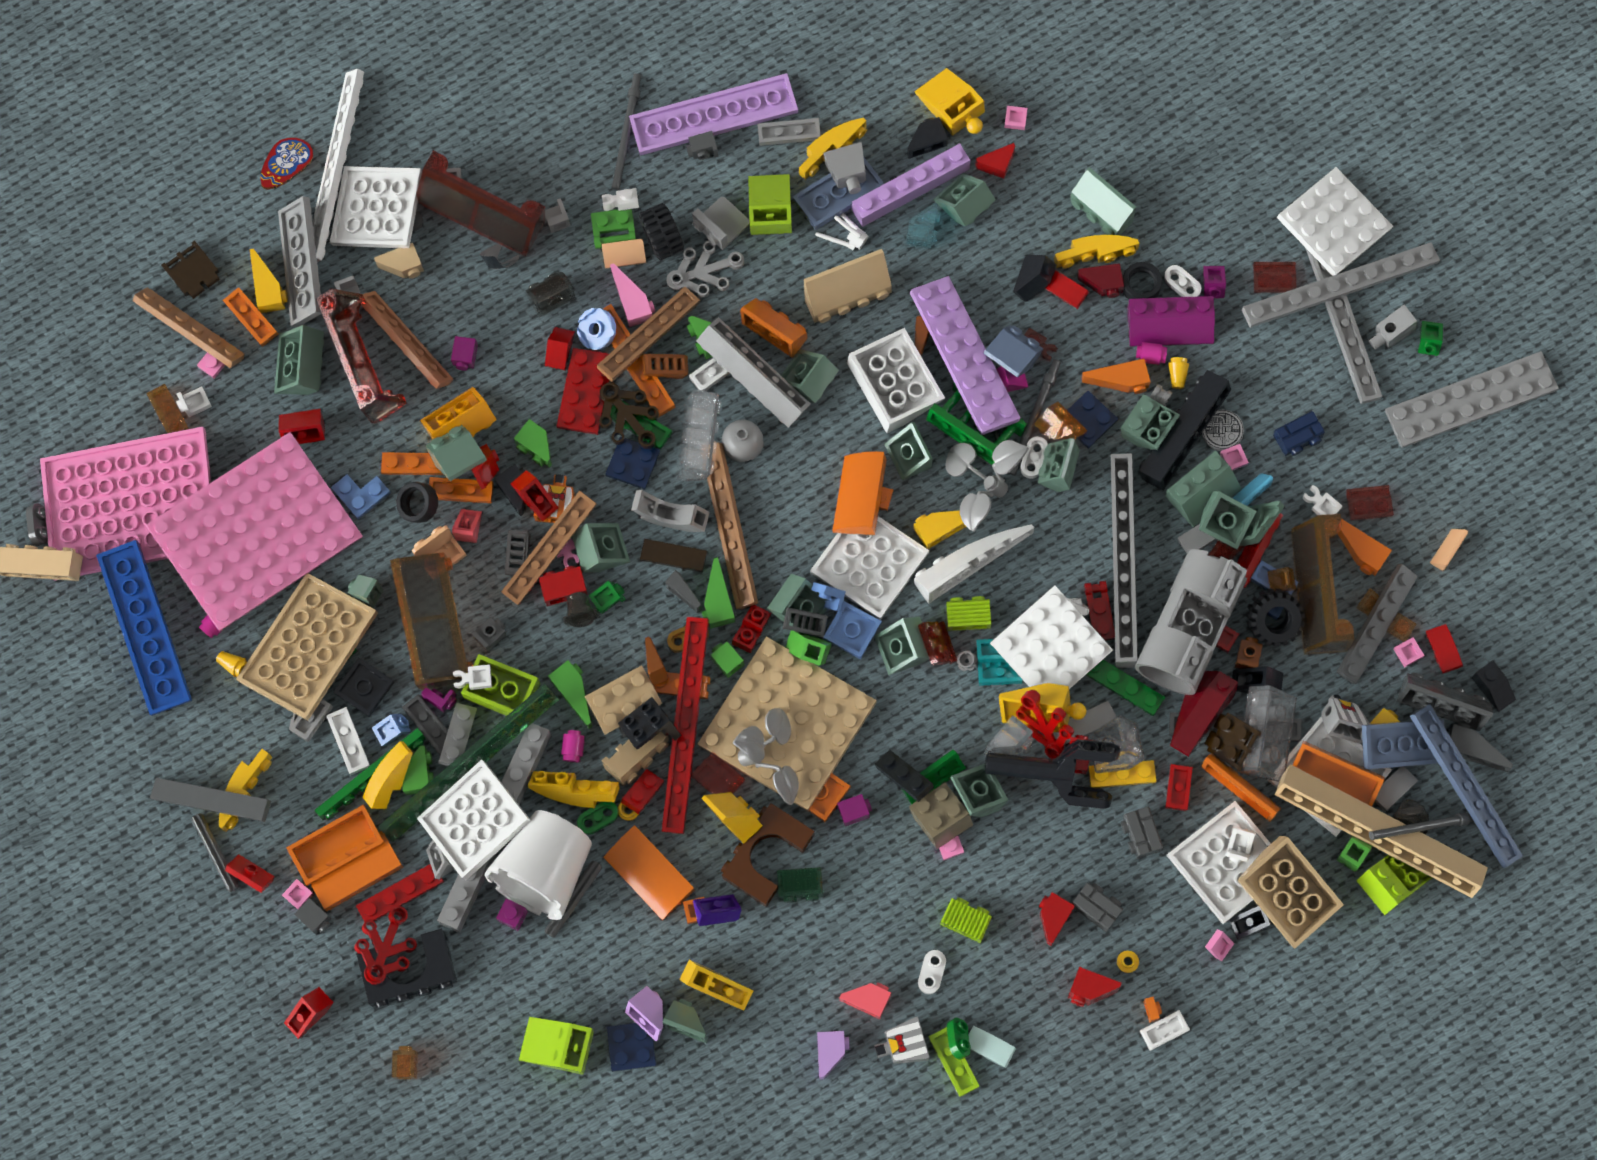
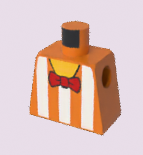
(560, 494)

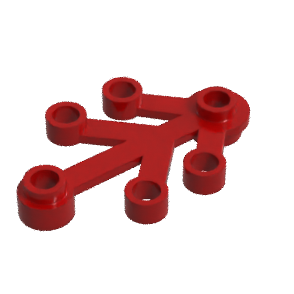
(1054, 747)
(384, 948)

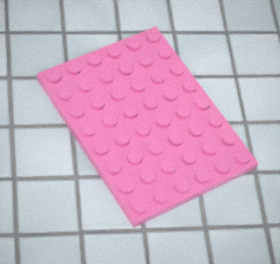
(114, 490)
(254, 531)

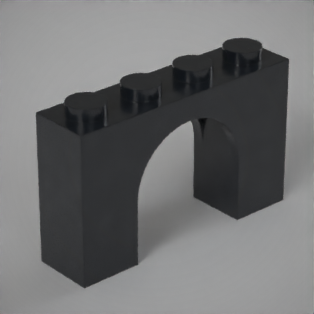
(438, 973)

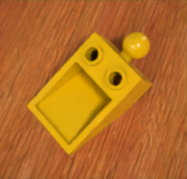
(953, 102)
(1051, 697)

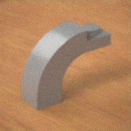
(666, 514)

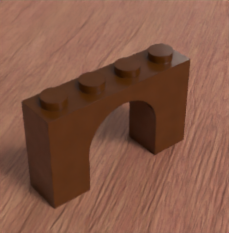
(775, 825)

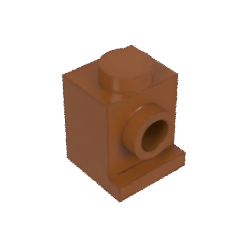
(1243, 659)

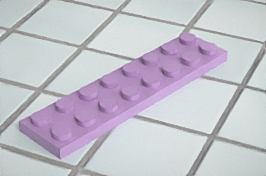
(713, 112)
(965, 355)

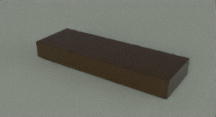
(673, 555)

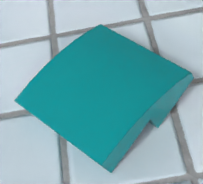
(993, 667)

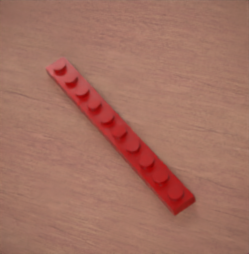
(686, 723)

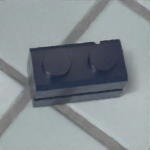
(1298, 434)

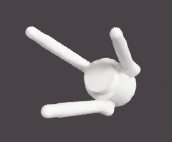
(856, 236)

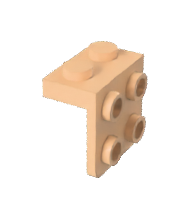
(440, 541)

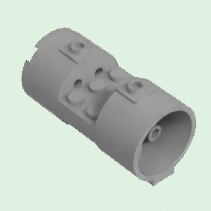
(1191, 622)

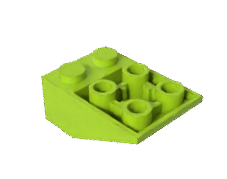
(769, 204)
(1391, 882)
(556, 1045)

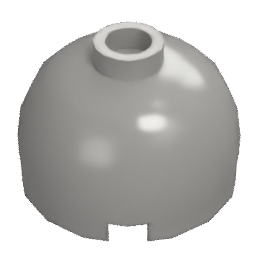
(742, 440)

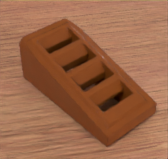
(921, 334)
(678, 362)
(654, 663)

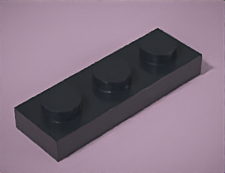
(904, 775)

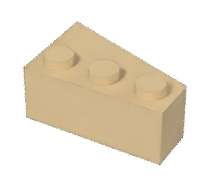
(629, 760)

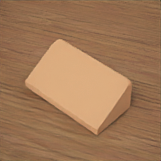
(624, 253)
(1448, 548)

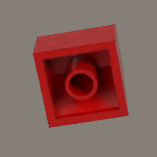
(1091, 987)

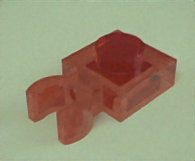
(1041, 339)

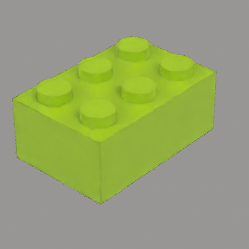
(508, 688)

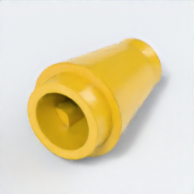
(1178, 372)
(232, 663)

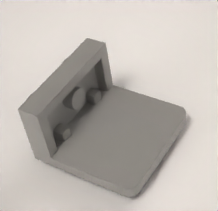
(720, 222)

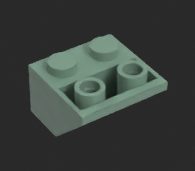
(1148, 423)
(1059, 465)

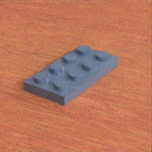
(825, 200)
(1395, 745)

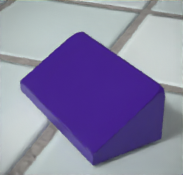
(717, 910)

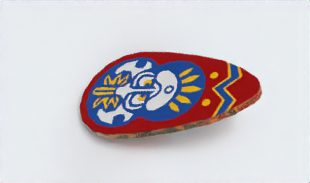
(285, 162)

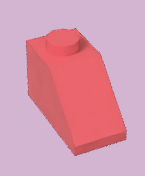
(868, 998)

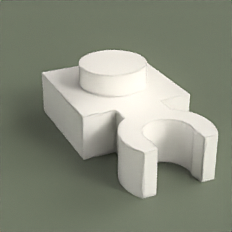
(623, 199)
(1322, 505)
(477, 677)

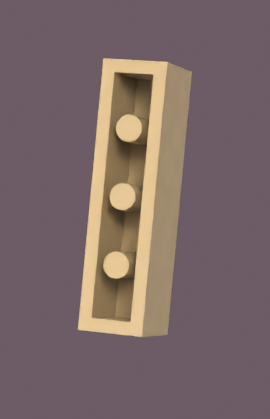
(40, 563)

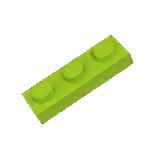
(957, 1070)

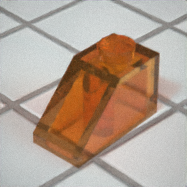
(1059, 423)

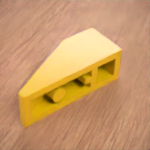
(268, 291)
(937, 527)
(716, 985)

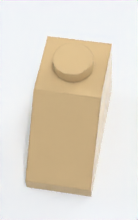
(401, 262)

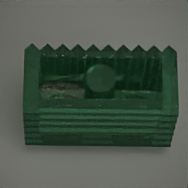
(800, 884)

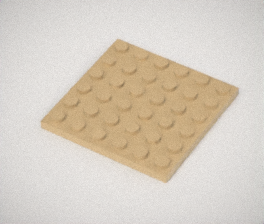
(820, 709)

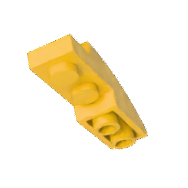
(833, 139)
(1104, 247)
(243, 779)
(566, 789)

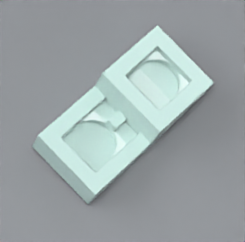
(990, 1047)

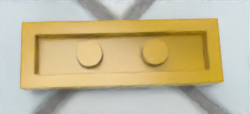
(1139, 774)

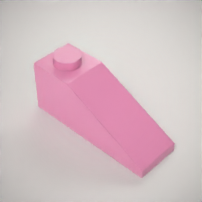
(633, 299)

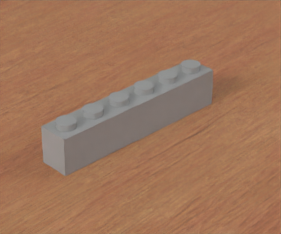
(753, 372)

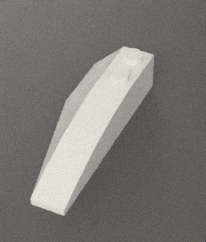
(966, 561)

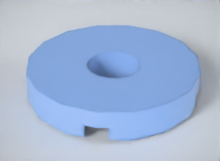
(606, 332)

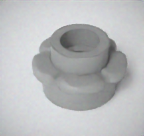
(966, 655)

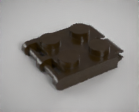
(192, 271)
(1231, 739)

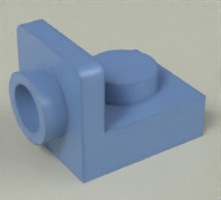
(833, 596)
(391, 728)

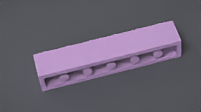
(911, 185)

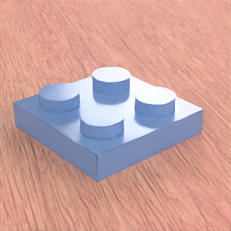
(852, 630)

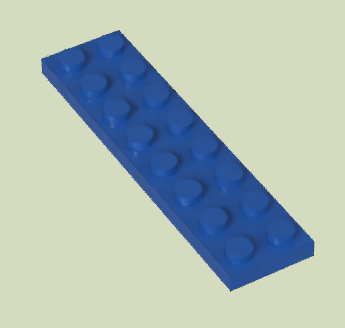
(144, 627)

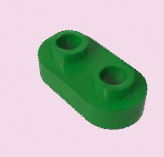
(598, 818)
(958, 1038)

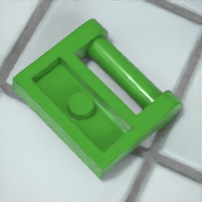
(612, 222)

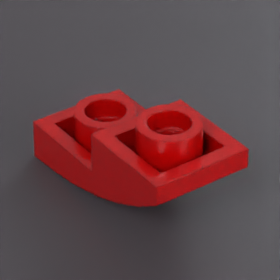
(1067, 290)
(751, 628)
(1444, 648)

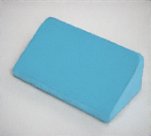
(1254, 489)

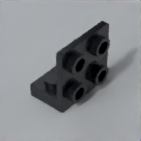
(646, 723)

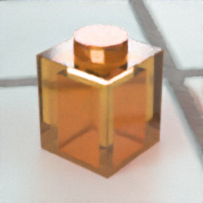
(404, 1063)

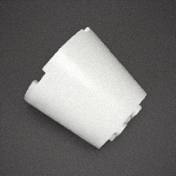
(541, 864)

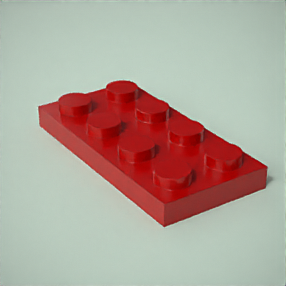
(581, 397)

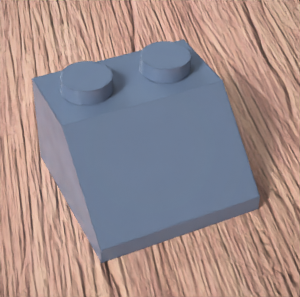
(1014, 350)

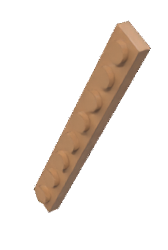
(731, 532)

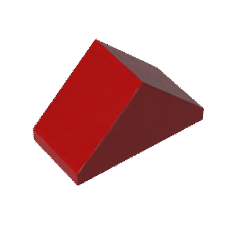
(997, 161)
(559, 348)

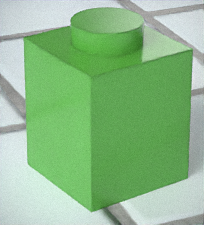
(726, 659)

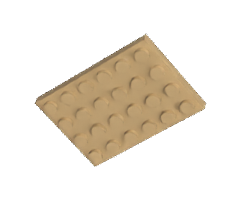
(307, 646)

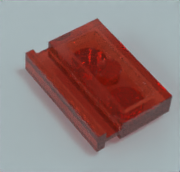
(1274, 277)
(1369, 502)
(937, 643)
(717, 776)

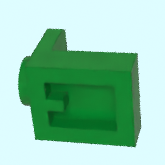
(1430, 338)
(607, 596)

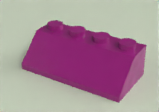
(1171, 320)

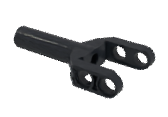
(1059, 770)

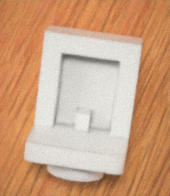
(193, 402)
(1240, 844)

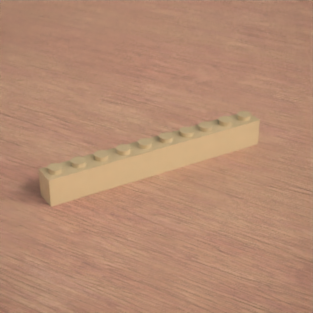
(1360, 818)

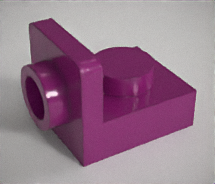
(1214, 281)
(435, 698)

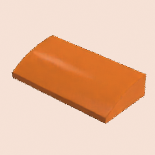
(860, 493)
(1339, 773)
(1240, 787)
(335, 845)
(648, 872)
(357, 875)

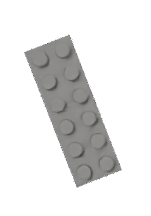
(300, 261)

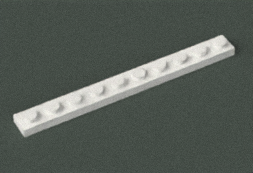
(335, 159)

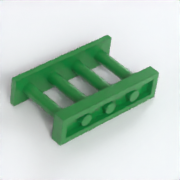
(962, 433)

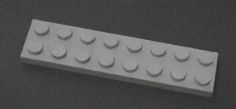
(1471, 399)

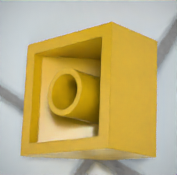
(734, 814)

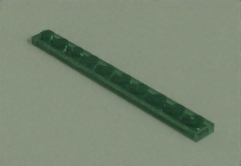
(483, 749)

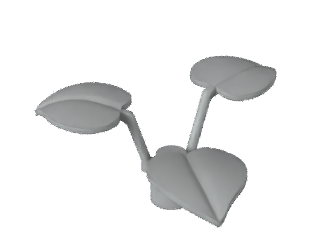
(1006, 457)
(752, 746)

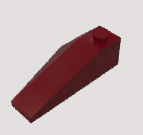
(1202, 710)

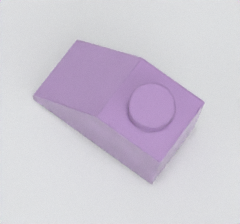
(647, 1012)
(830, 1050)

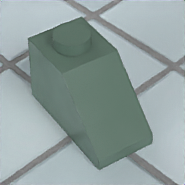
(365, 590)

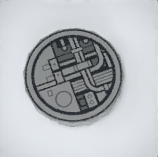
(1223, 430)

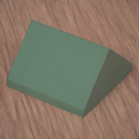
(909, 452)

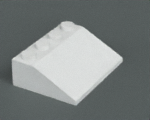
(894, 379)

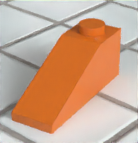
(1122, 377)
(1364, 549)

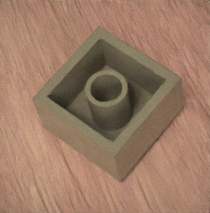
(941, 815)

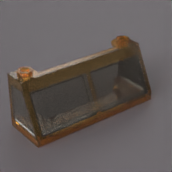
(1316, 588)
(430, 619)

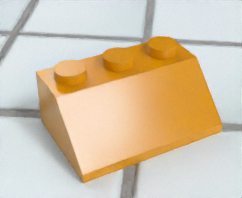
(466, 410)

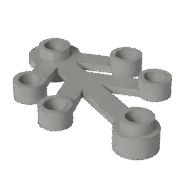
(703, 271)

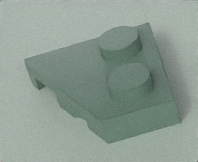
(1261, 522)

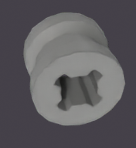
(1161, 395)

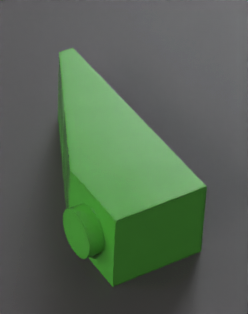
(717, 601)
(570, 685)

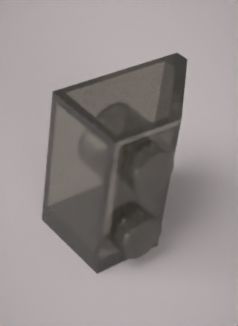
(550, 293)

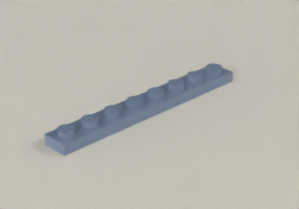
(1466, 786)

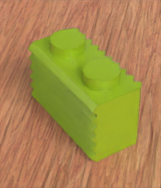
(968, 614)
(966, 920)

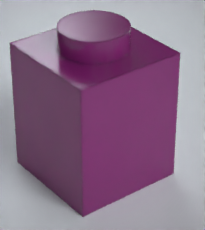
(464, 353)
(854, 809)
(512, 914)

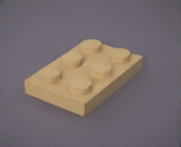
(620, 698)

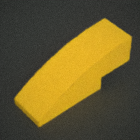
(388, 776)

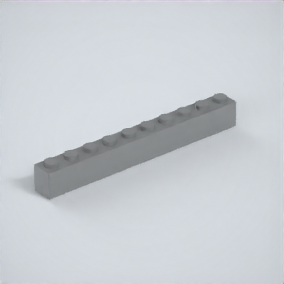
(1124, 560)
(516, 782)

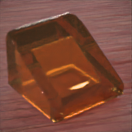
(1282, 579)
(1368, 602)

